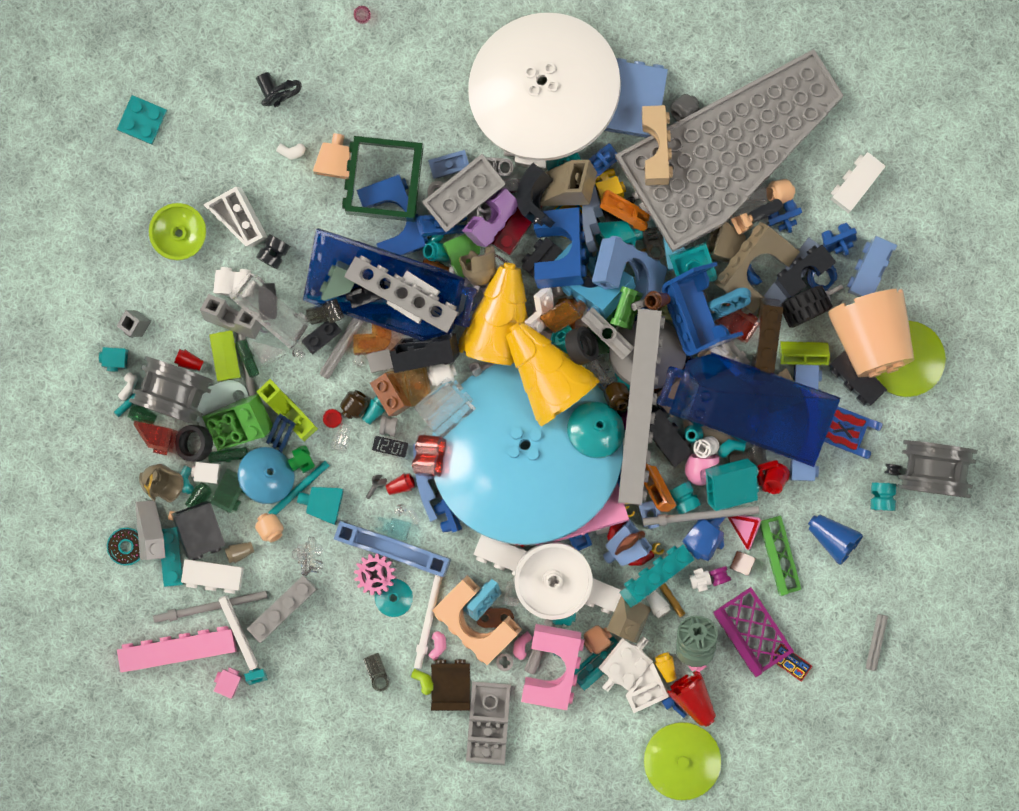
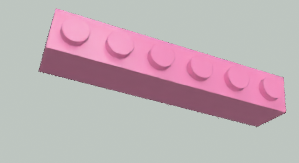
(176, 650)

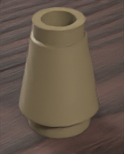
(238, 551)

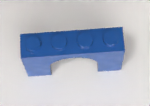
(393, 191)
(569, 269)

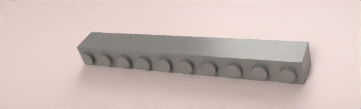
(640, 406)

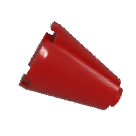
(693, 698)

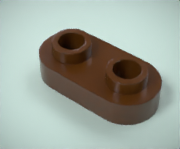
(494, 617)

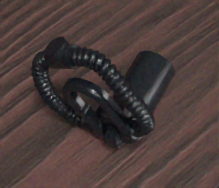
(272, 93)

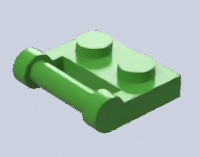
(624, 314)

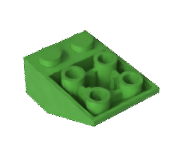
(238, 422)

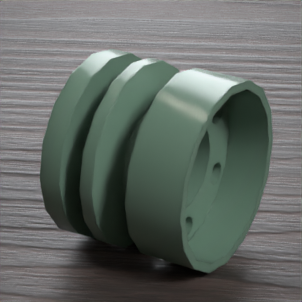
(696, 641)

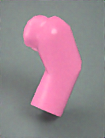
(440, 645)
(519, 645)

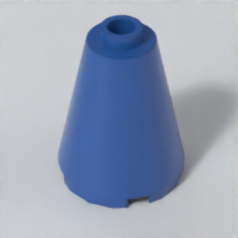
(834, 537)

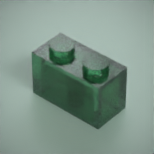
(228, 492)

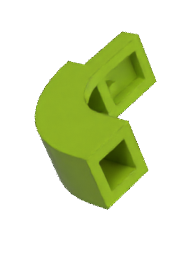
(284, 405)

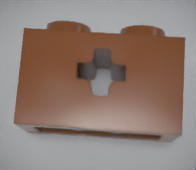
(390, 394)

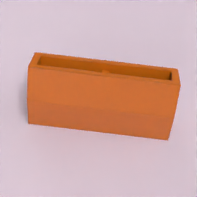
(658, 490)

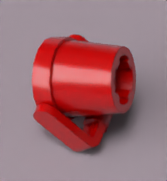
(775, 476)

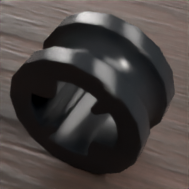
(893, 469)

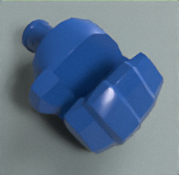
(705, 538)

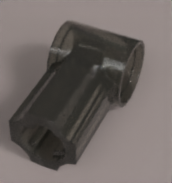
(328, 311)
(754, 454)
(376, 670)

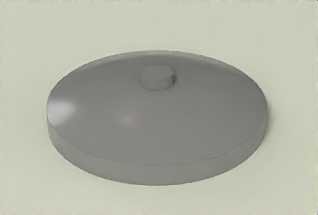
(671, 354)

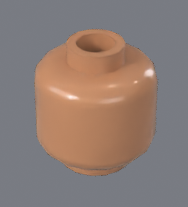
(597, 639)

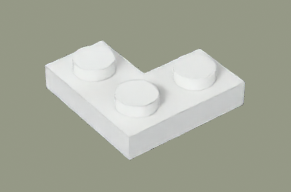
(543, 303)

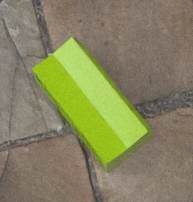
(804, 353)
(224, 356)

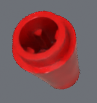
(188, 360)
(401, 484)

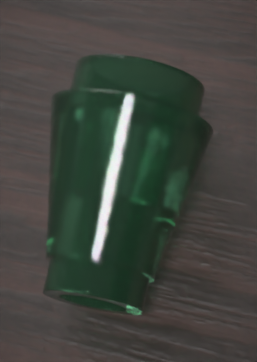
(141, 414)
(199, 494)

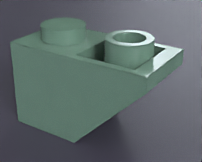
(337, 283)

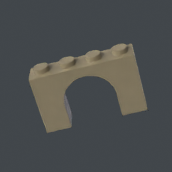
(761, 241)

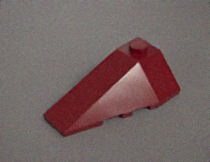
(512, 233)

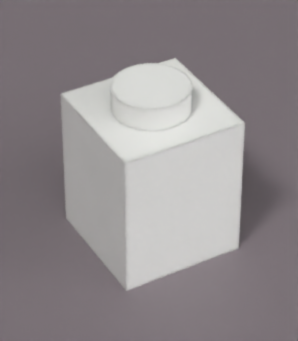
(206, 472)

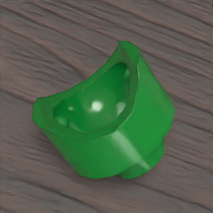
(301, 459)

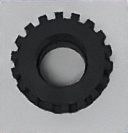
(806, 306)

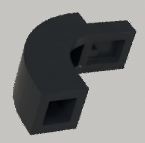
(529, 195)

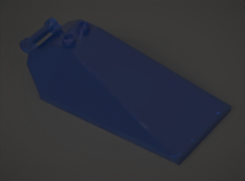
(332, 247)
(751, 406)

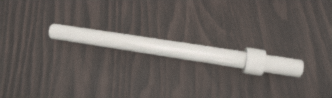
(422, 648)

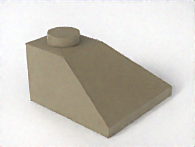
(629, 621)

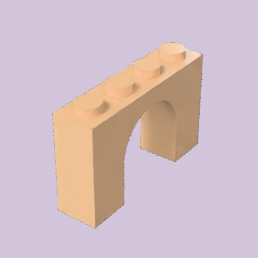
(484, 645)

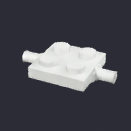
(419, 301)
(625, 664)

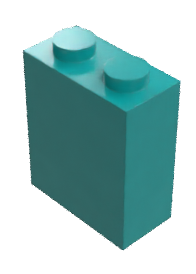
(732, 484)

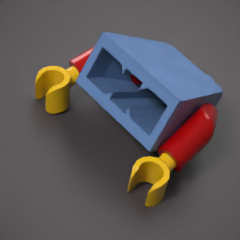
(636, 555)

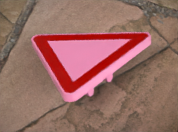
(746, 528)

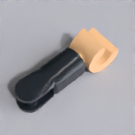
(745, 221)

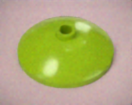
(166, 224)

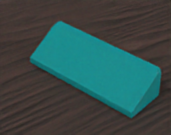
(592, 672)

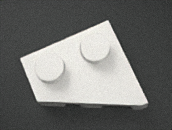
(646, 690)

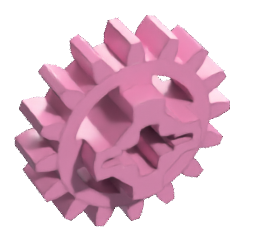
(364, 568)

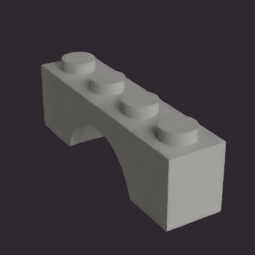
(282, 608)

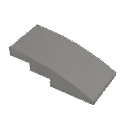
(488, 723)

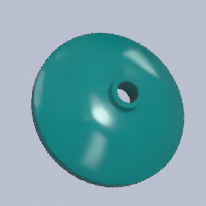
(590, 439)

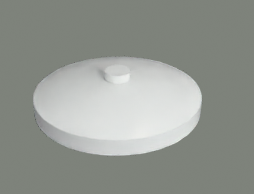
(553, 580)

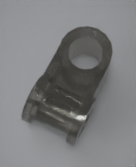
(653, 241)

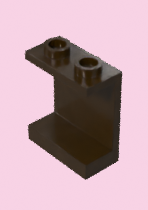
(451, 685)

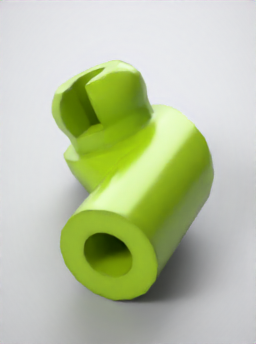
(425, 681)

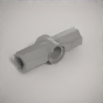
(616, 342)

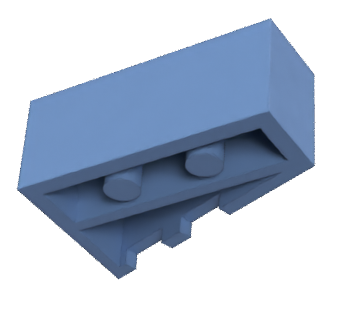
(871, 267)

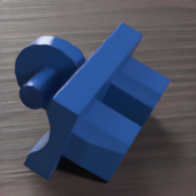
(604, 159)
(791, 211)
(840, 242)
(453, 523)

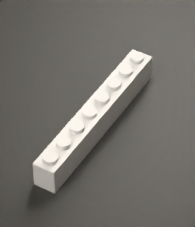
(509, 556)

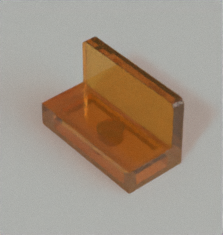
(563, 315)

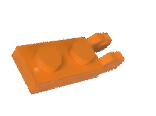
(624, 210)

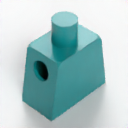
(619, 229)
(322, 503)

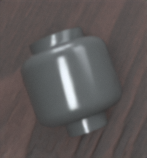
(684, 106)

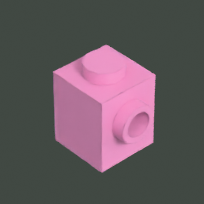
(227, 682)

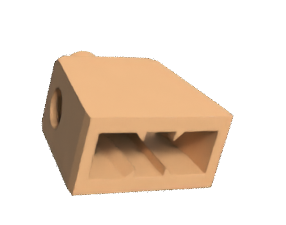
(333, 158)

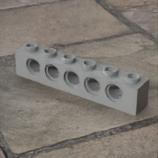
(355, 274)

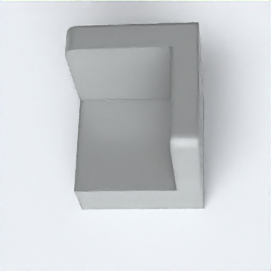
(379, 361)

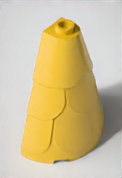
(496, 313)
(547, 373)

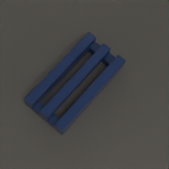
(275, 442)

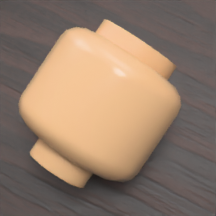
(780, 190)
(269, 527)

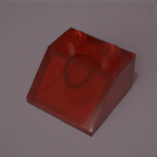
(157, 437)

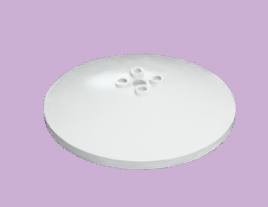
(551, 117)

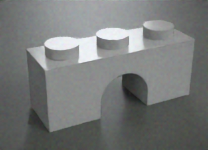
(219, 313)

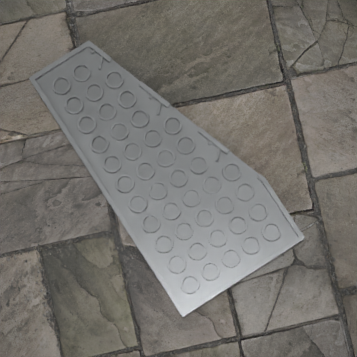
(731, 148)

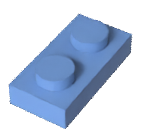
(448, 164)

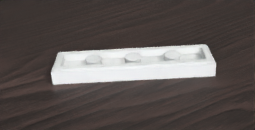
(238, 632)

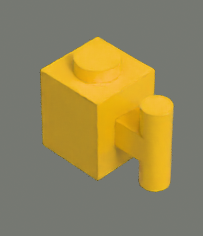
(609, 184)

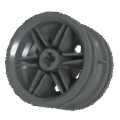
(171, 390)
(937, 468)

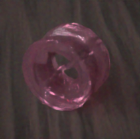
(366, 10)

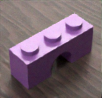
(502, 206)

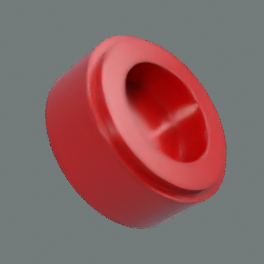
(332, 418)

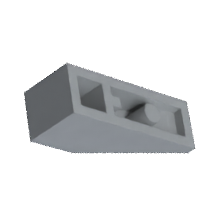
(149, 531)

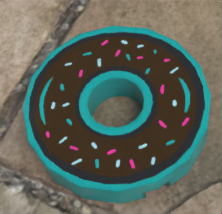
(114, 546)

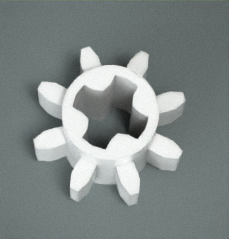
(700, 579)

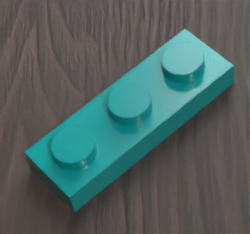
(172, 562)

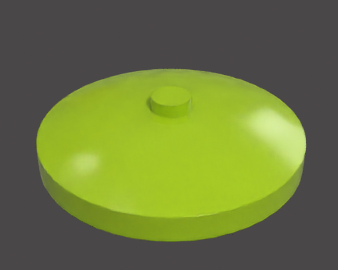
(926, 368)
(682, 761)

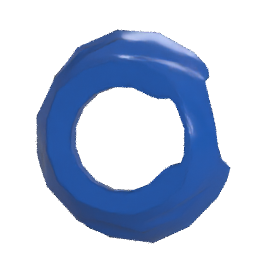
(832, 275)
(752, 277)

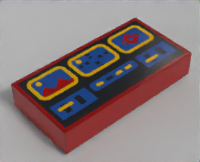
(792, 663)

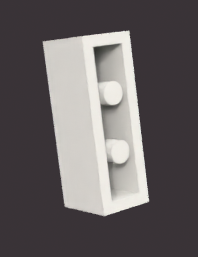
(857, 182)
(212, 575)

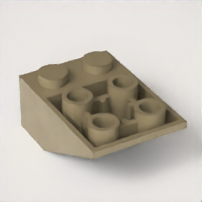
(571, 184)

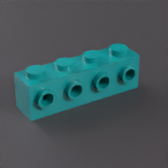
(657, 575)

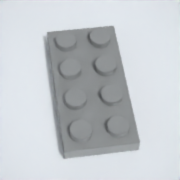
(464, 192)

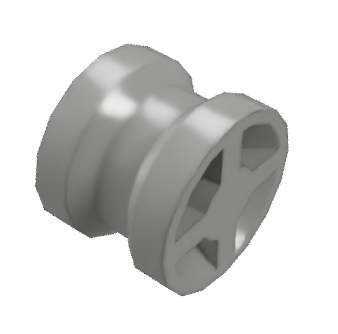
(388, 426)

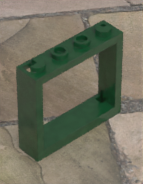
(414, 182)

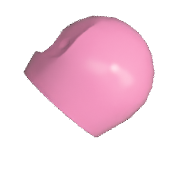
(696, 467)

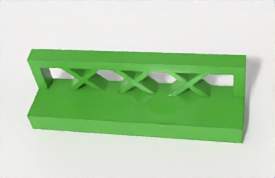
(773, 557)

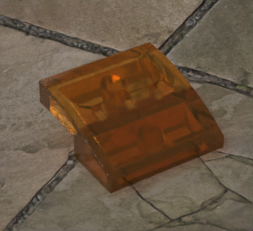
(418, 384)

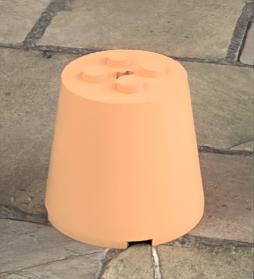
(875, 332)

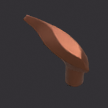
(629, 541)

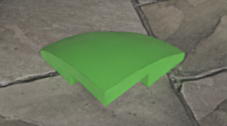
(459, 247)

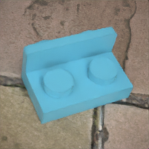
(482, 600)

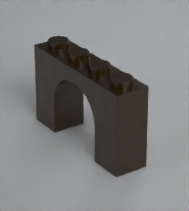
(770, 323)

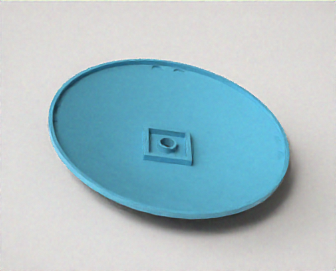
(515, 491)

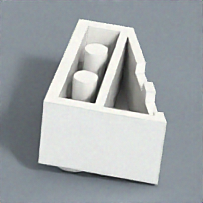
(238, 216)

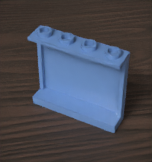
(639, 87)

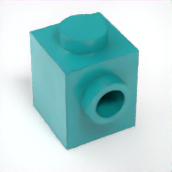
(113, 358)

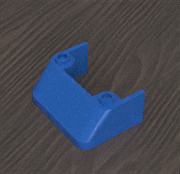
(691, 312)

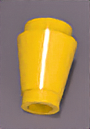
(666, 666)

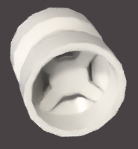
(706, 447)

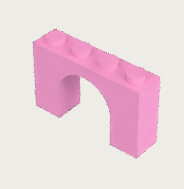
(555, 692)

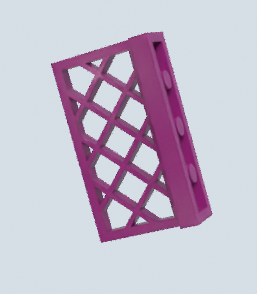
(739, 642)

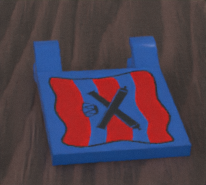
(848, 431)

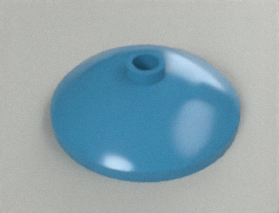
(258, 483)

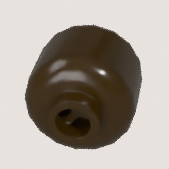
(617, 396)
(354, 404)

